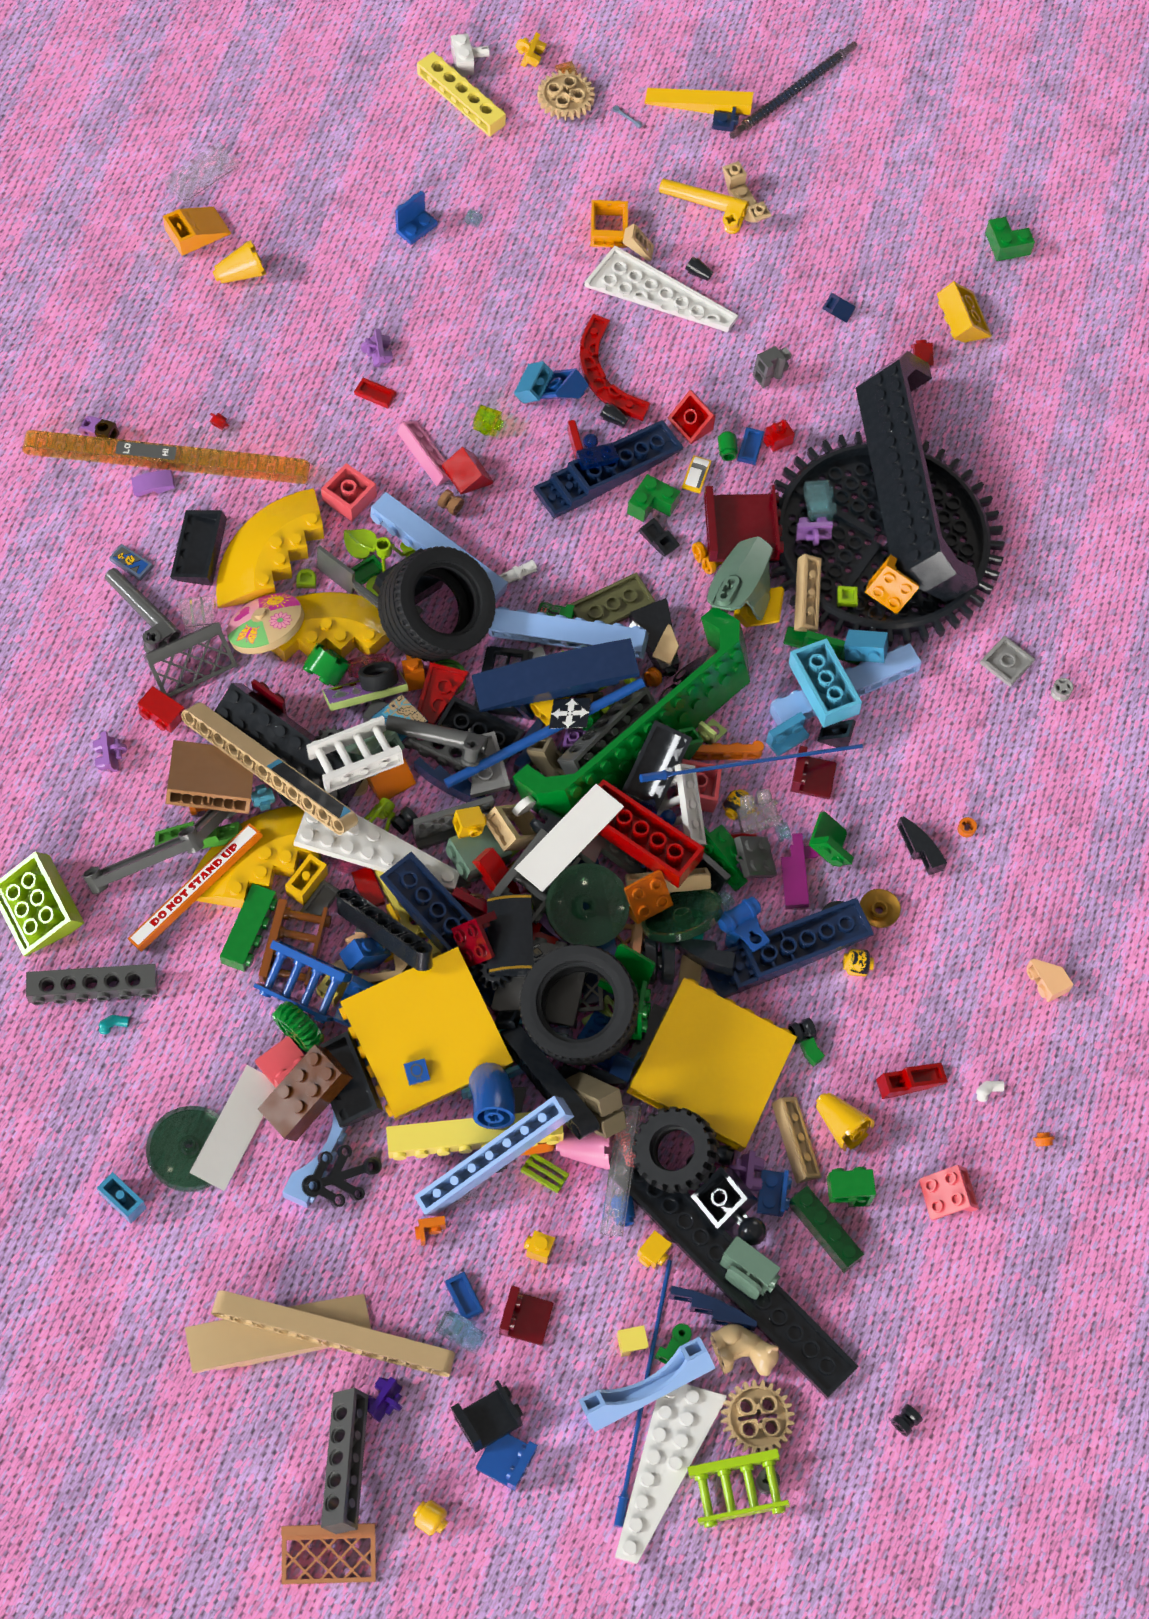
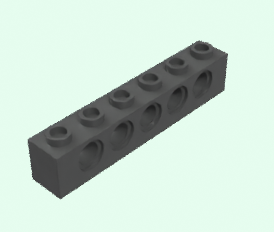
(606, 729)
(425, 748)
(103, 976)
(344, 1461)

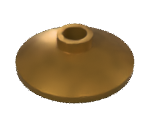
(886, 902)

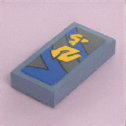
(130, 562)

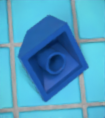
(565, 385)

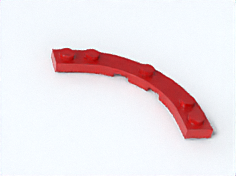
(596, 377)

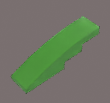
(218, 837)

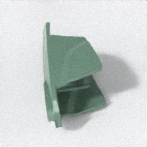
(743, 578)

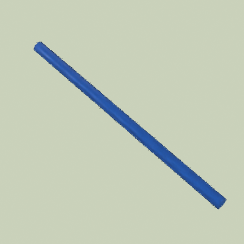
(539, 735)

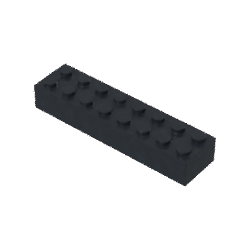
(279, 735)

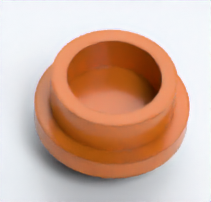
(653, 677)
(1043, 1139)

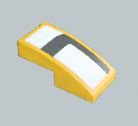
(696, 474)

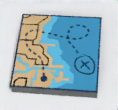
(401, 708)

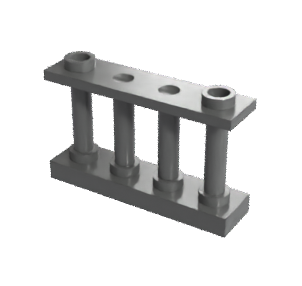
(515, 876)

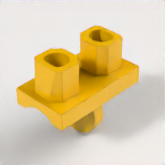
(529, 48)

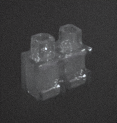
(758, 815)

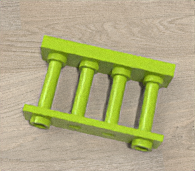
(723, 1470)

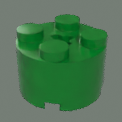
(326, 664)

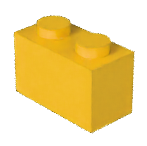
(306, 879)

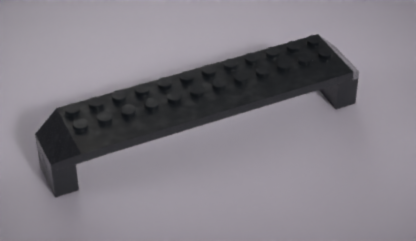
(904, 481)

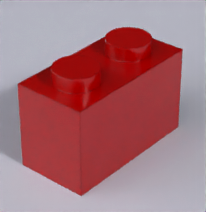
(160, 709)

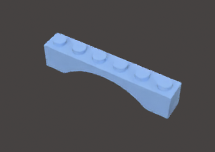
(293, 1188)
(611, 1405)

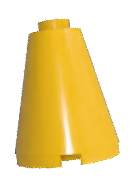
(240, 265)
(844, 1120)

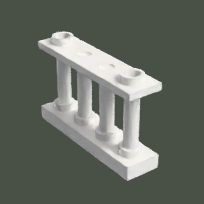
(361, 769)
(689, 803)

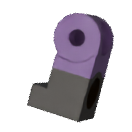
(98, 428)

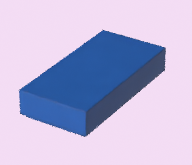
(750, 446)
(464, 1296)

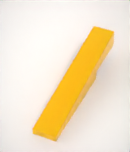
(701, 100)

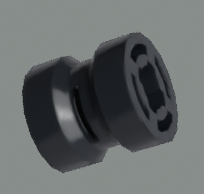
(403, 820)
(803, 1030)
(906, 1420)

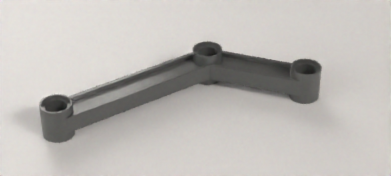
(188, 840)

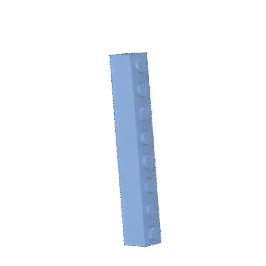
(419, 534)
(563, 632)
(864, 678)
(494, 1156)

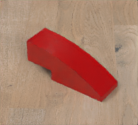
(493, 869)
(911, 1080)

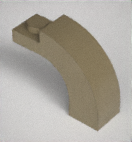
(545, 757)

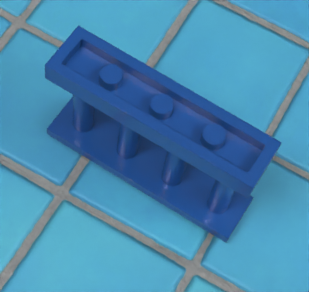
(319, 968)

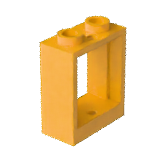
(608, 238)

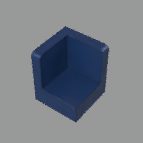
(839, 307)
(625, 1067)

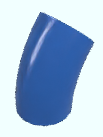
(492, 1096)

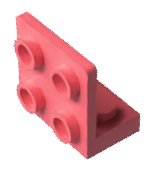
(279, 1060)
(948, 1192)

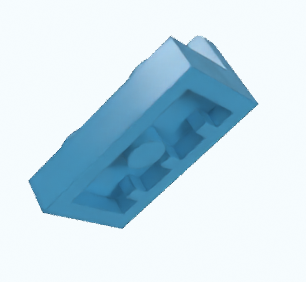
(787, 734)

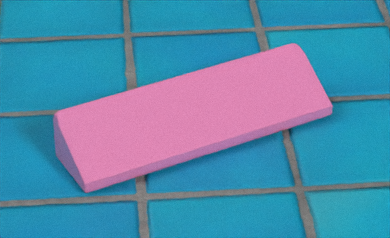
(424, 451)

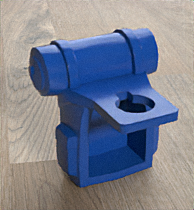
(742, 924)

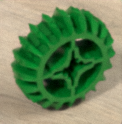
(297, 1026)

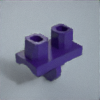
(386, 1400)

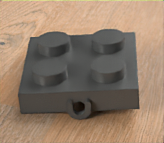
(756, 857)

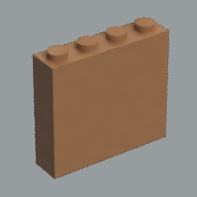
(207, 779)

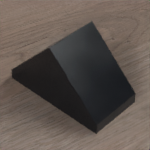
(837, 734)

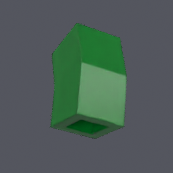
(811, 1051)

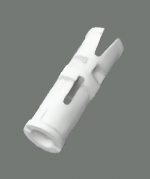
(519, 572)

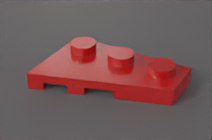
(438, 689)

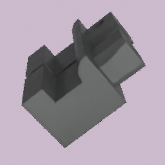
(771, 364)

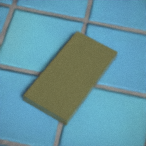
(614, 601)

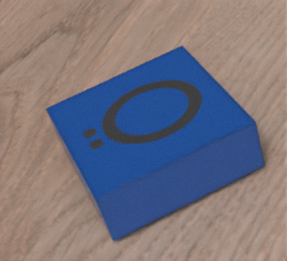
(416, 1072)

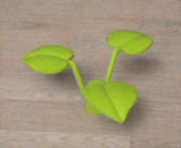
(362, 541)

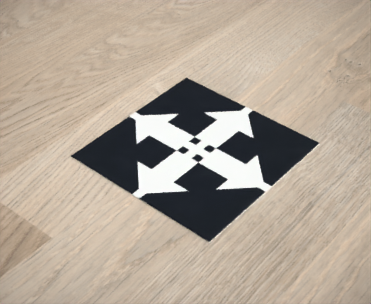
(570, 713)

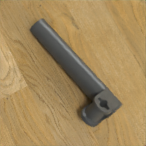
(162, 629)
(472, 743)

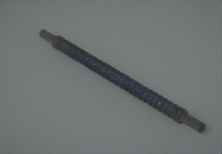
(793, 90)

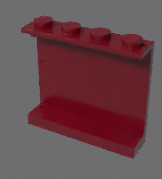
(741, 517)

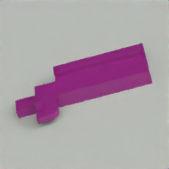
(794, 873)

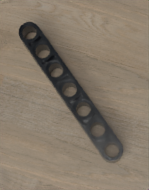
(384, 930)
(548, 1080)

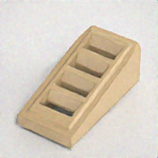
(635, 239)

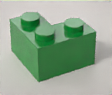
(1008, 243)
(653, 494)
(851, 1186)

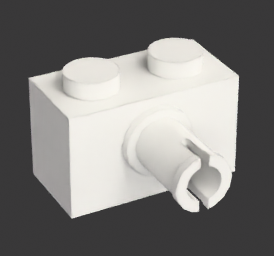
(464, 54)

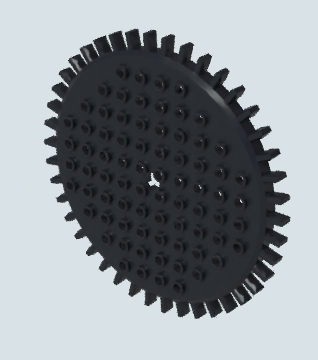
(855, 459)

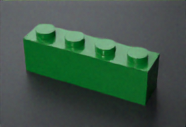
(248, 928)

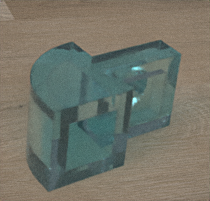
(461, 1331)

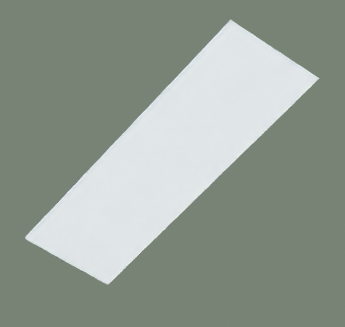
(569, 837)
(233, 1129)

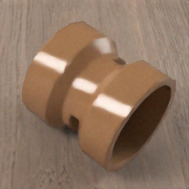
(450, 502)

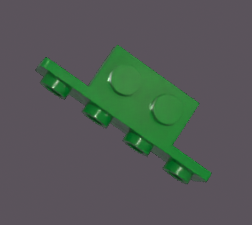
(800, 639)
(723, 851)

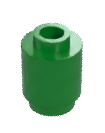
(727, 446)

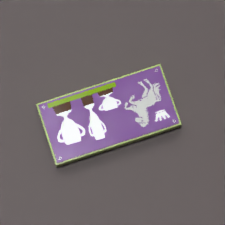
(353, 694)

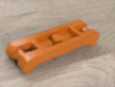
(732, 751)

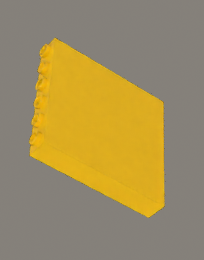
(421, 1017)
(713, 1062)

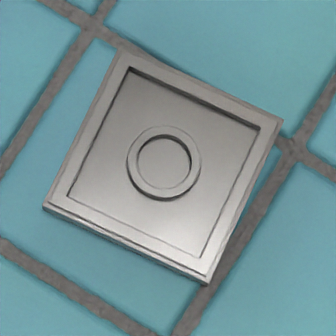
(1007, 661)

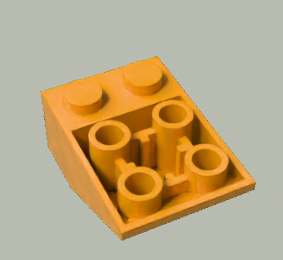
(194, 228)

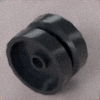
(664, 960)

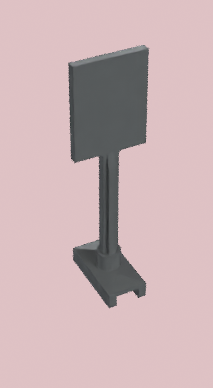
(344, 576)

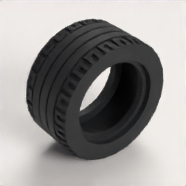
(472, 592)
(558, 965)

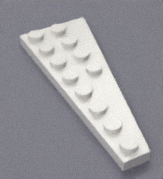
(640, 283)
(368, 847)
(672, 1441)

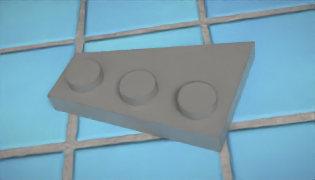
(493, 778)

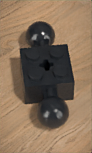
(727, 1201)

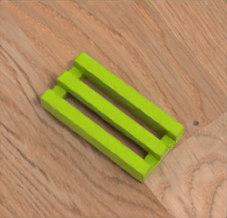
(529, 1162)

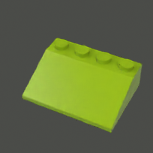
(37, 904)

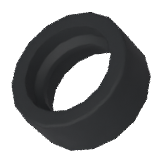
(378, 676)

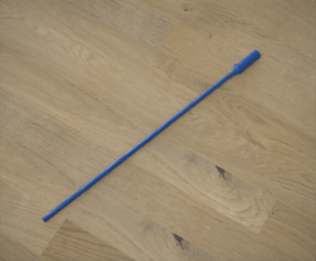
(665, 774)
(623, 1498)

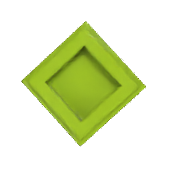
(847, 596)

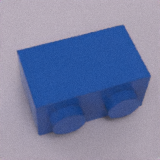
(364, 954)

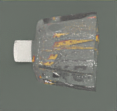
(197, 612)

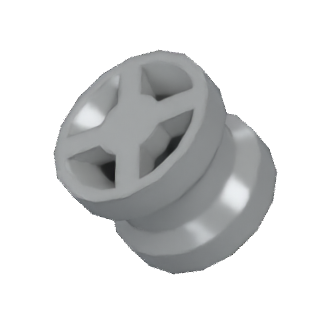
(1060, 685)

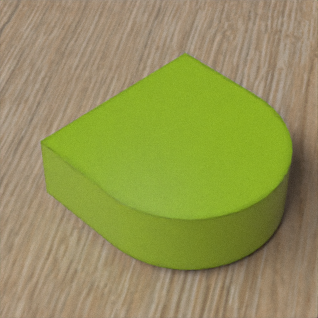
(306, 579)

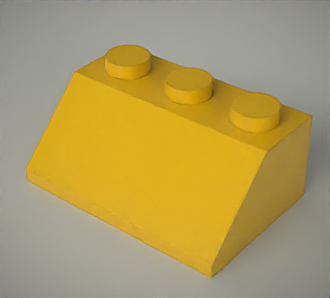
(963, 313)

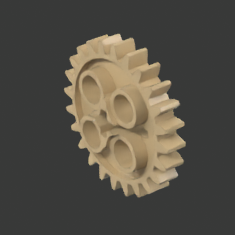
(566, 95)
(754, 1397)

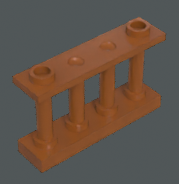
(278, 932)

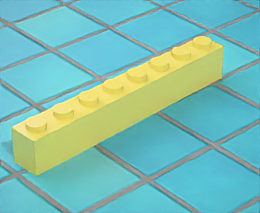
(448, 1137)

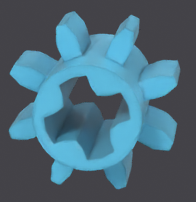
(262, 797)

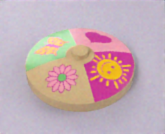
(265, 623)

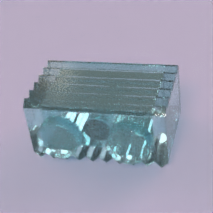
(819, 500)

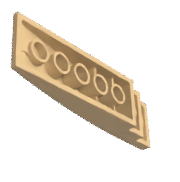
(232, 1344)

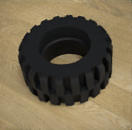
(652, 1134)

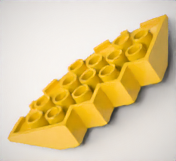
(266, 546)
(338, 623)
(268, 857)

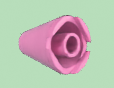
(589, 1150)

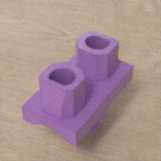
(374, 347)
(814, 530)
(112, 752)
(745, 1168)

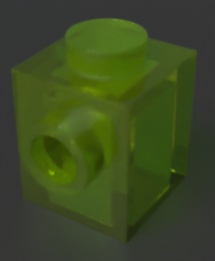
(488, 421)

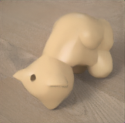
(736, 1342)

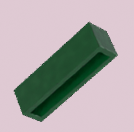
(825, 1229)

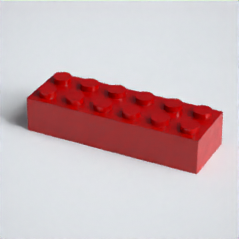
(651, 839)

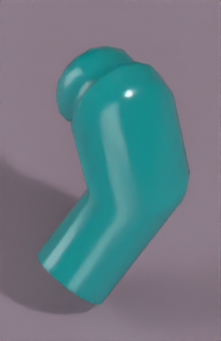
(112, 1020)

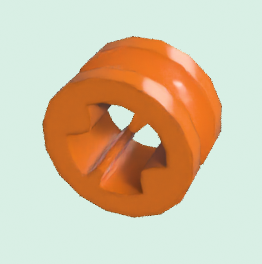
(973, 826)

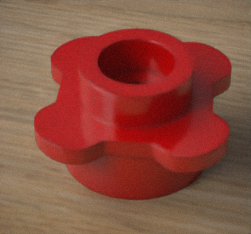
(218, 421)

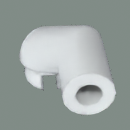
(988, 1087)

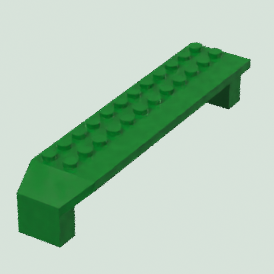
(681, 708)

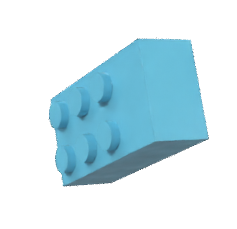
(825, 683)

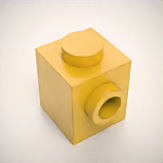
(469, 822)
(539, 1246)
(654, 1250)

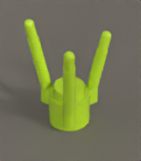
(383, 810)

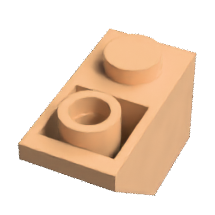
(1050, 978)

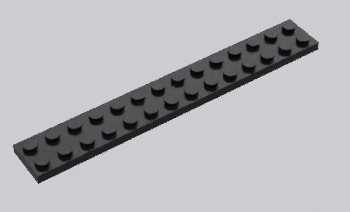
(776, 1312)

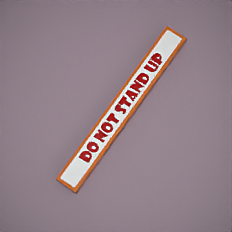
(195, 887)

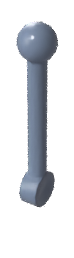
(616, 109)

